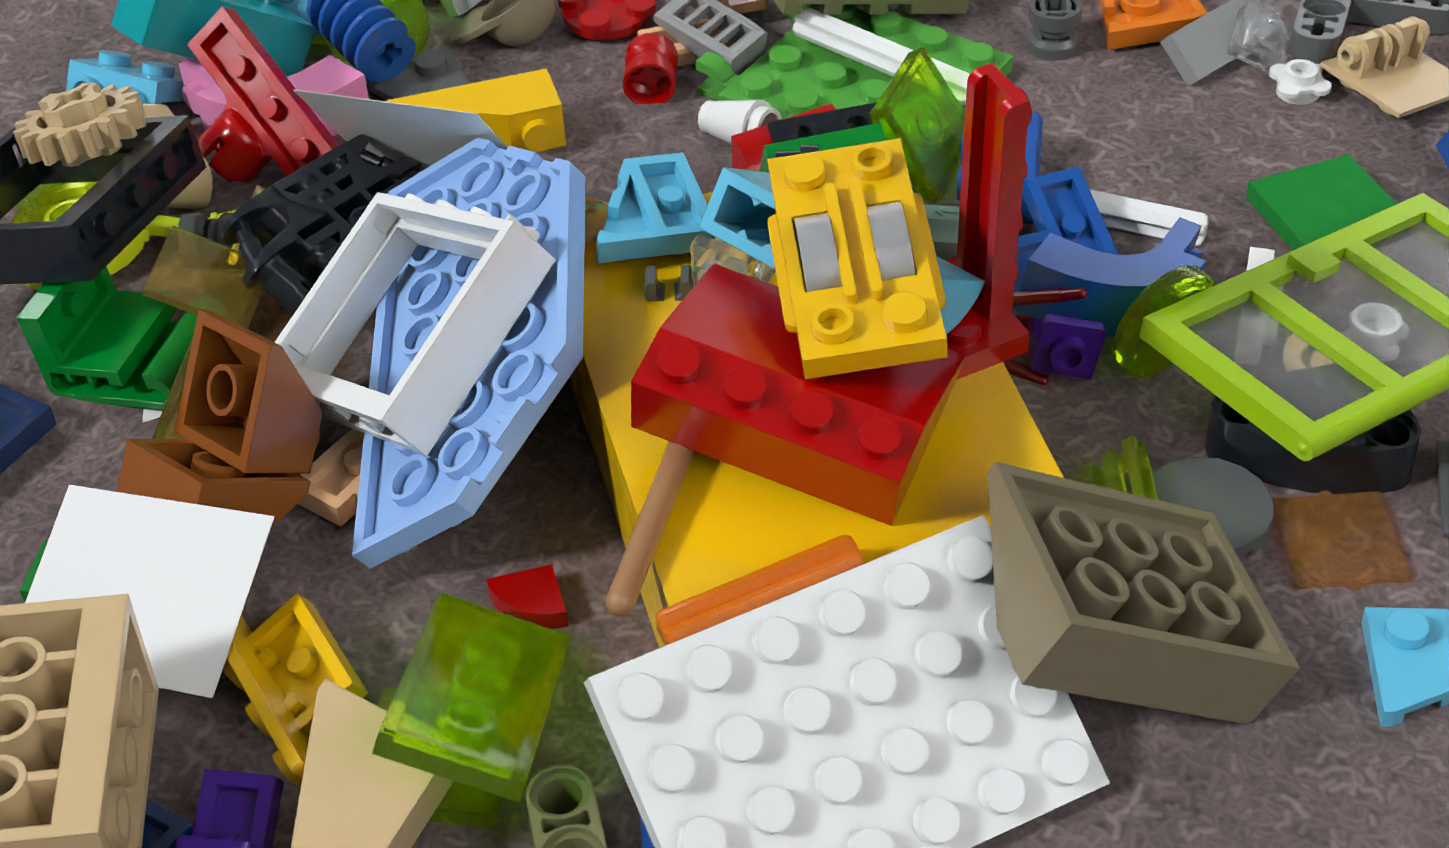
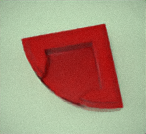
(530, 596)

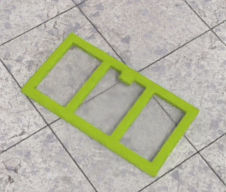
(1325, 332)

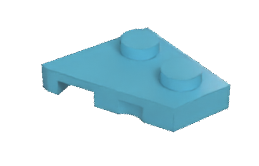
(652, 210)
(1407, 659)

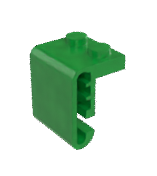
(105, 342)

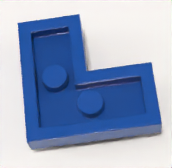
(1065, 207)

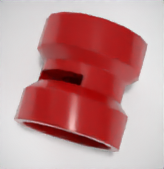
(650, 69)

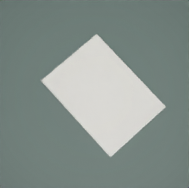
(400, 128)
(177, 562)

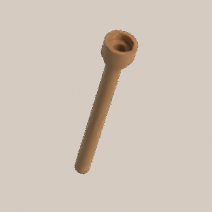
(648, 530)

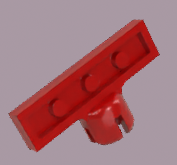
(261, 109)

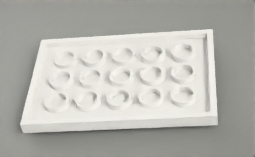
(848, 716)

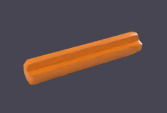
(758, 588)

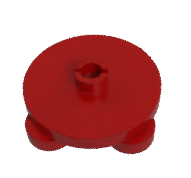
(606, 17)

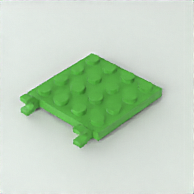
(804, 76)

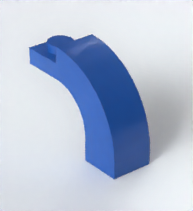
(1110, 279)

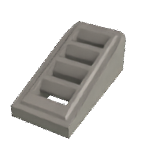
(748, 36)

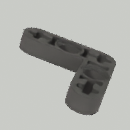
(1322, 23)

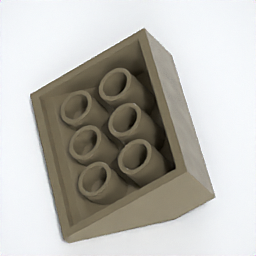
(1128, 600)

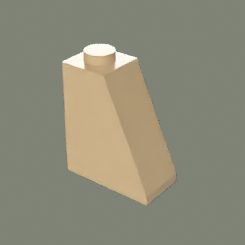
(352, 794)

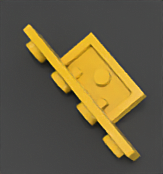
(281, 672)

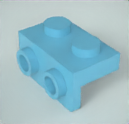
(152, 80)

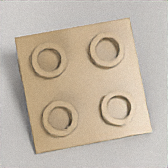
(1392, 68)

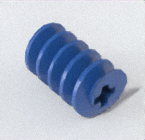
(364, 35)

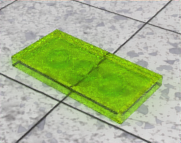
(474, 697)

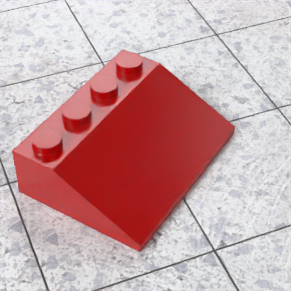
(736, 390)

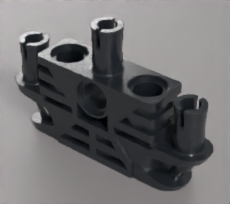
(309, 217)

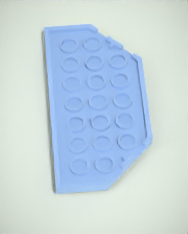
(417, 495)

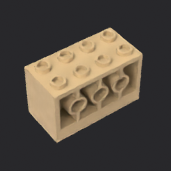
(74, 724)

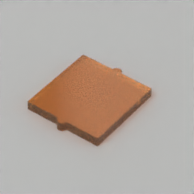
(1340, 540)

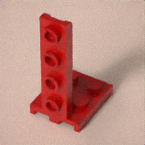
(991, 217)

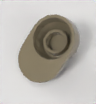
(506, 21)

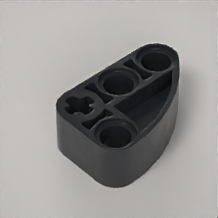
(1368, 463)

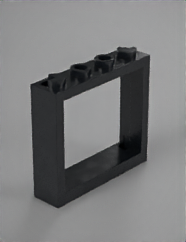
(129, 195)

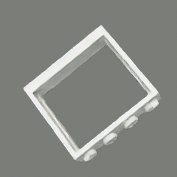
(459, 345)

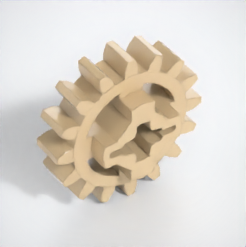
(80, 124)

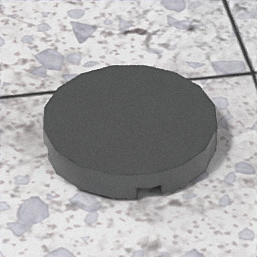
(1221, 488)

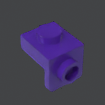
(1065, 345)
(235, 811)

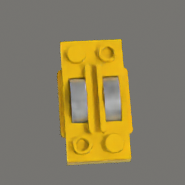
(855, 260)

